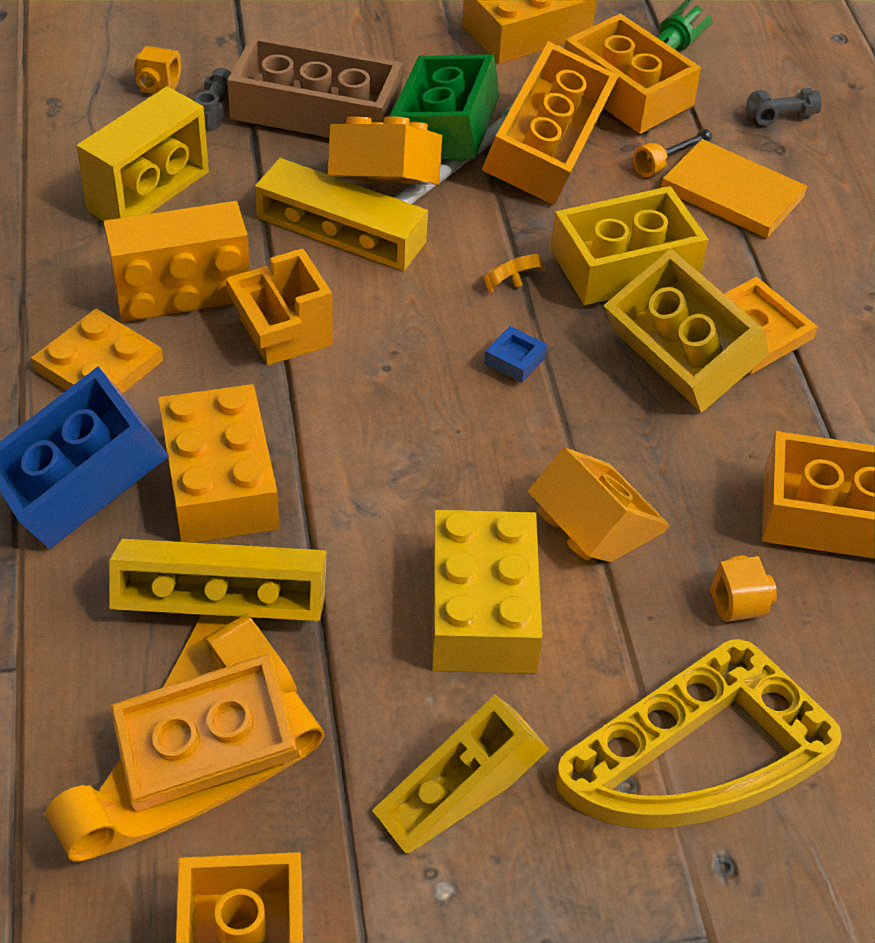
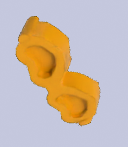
(511, 268)

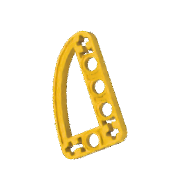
(708, 804)

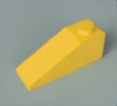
(461, 775)

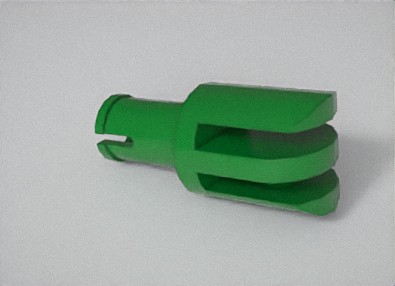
(678, 30)

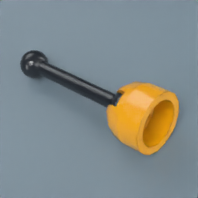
(651, 157)

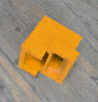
(284, 308)

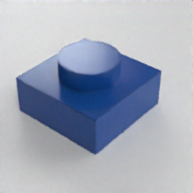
(515, 354)

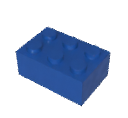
(75, 458)

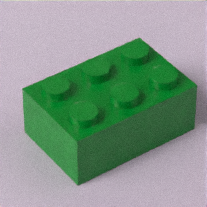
(453, 98)

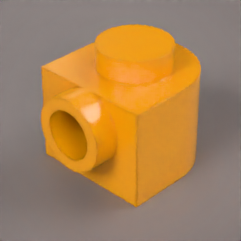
(157, 69)
(742, 589)

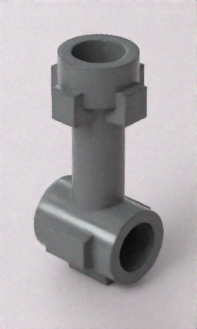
(210, 100)
(767, 110)

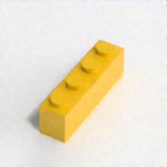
(341, 214)
(217, 579)

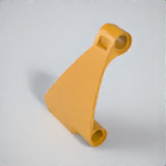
(104, 820)

